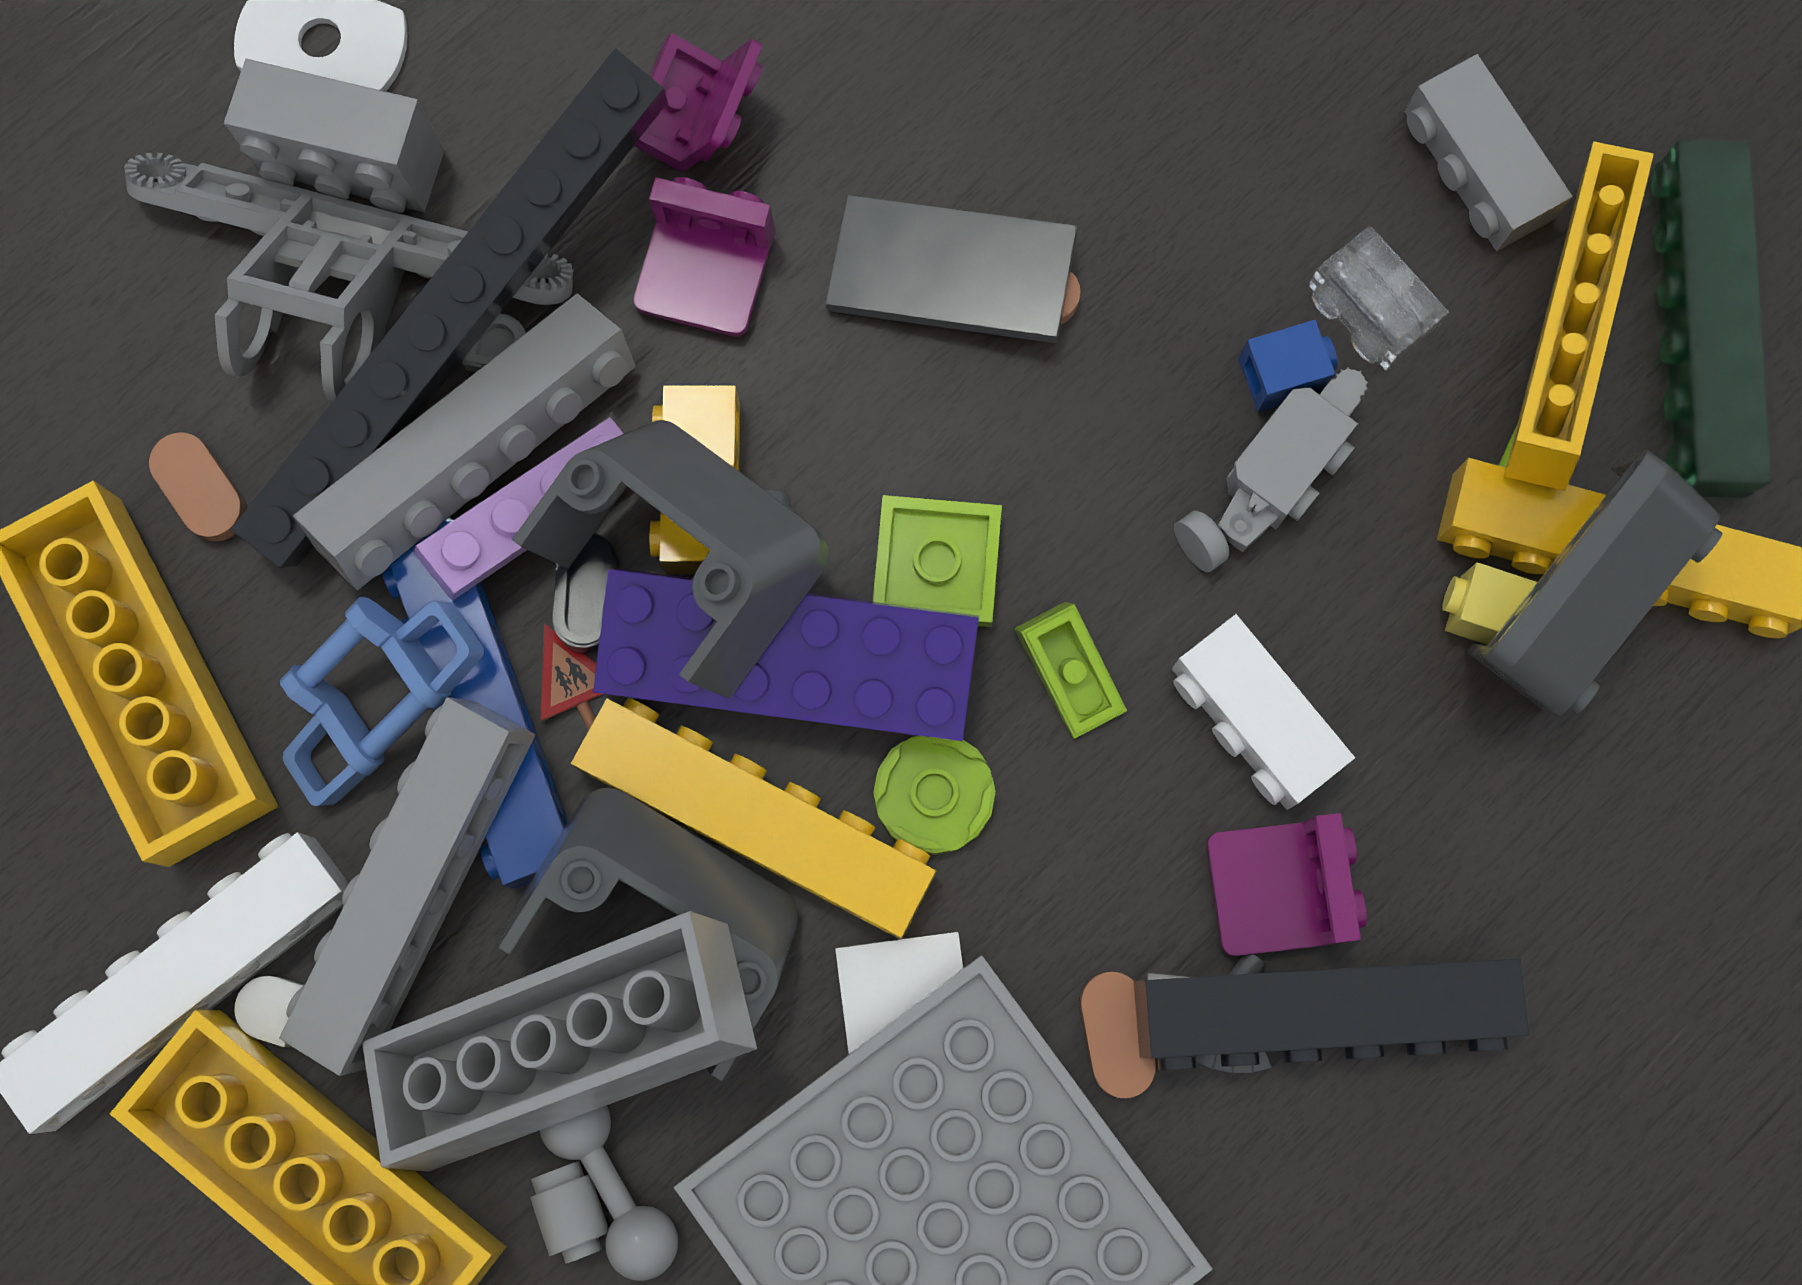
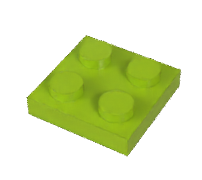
(938, 555)

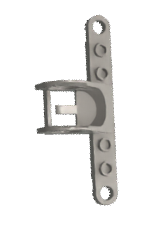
(302, 246)

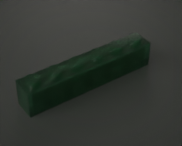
(1712, 318)

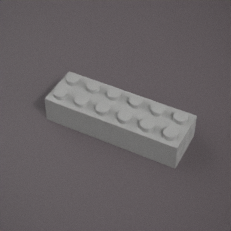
(558, 1043)

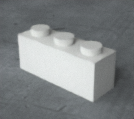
(1260, 714)

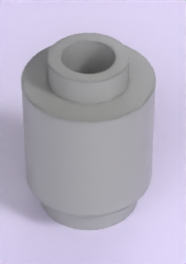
(569, 1212)

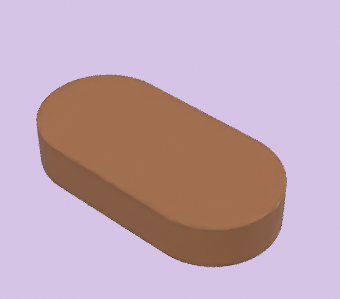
(196, 486)
(1112, 1036)

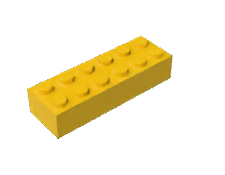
(131, 676)
(296, 1165)

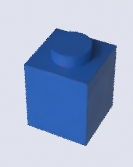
(1287, 361)

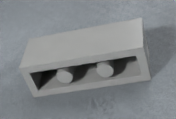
(1486, 153)

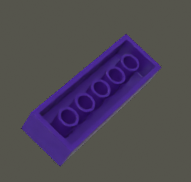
(826, 665)

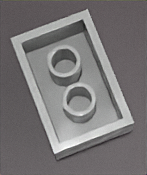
(335, 136)

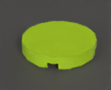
(934, 793)

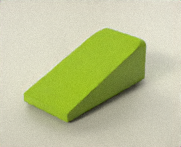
(1070, 668)

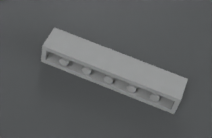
(466, 441)
(406, 883)

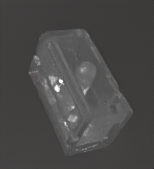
(1376, 299)

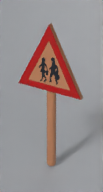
(566, 680)

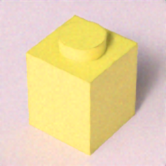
(1483, 601)

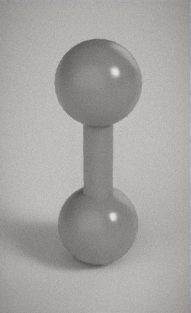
(641, 1238)

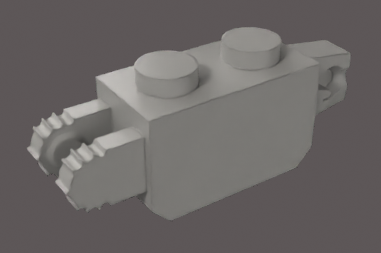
(1288, 455)

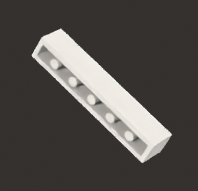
(154, 992)

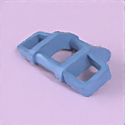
(336, 714)

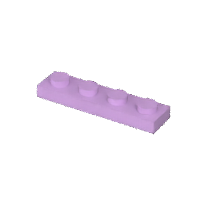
(482, 537)

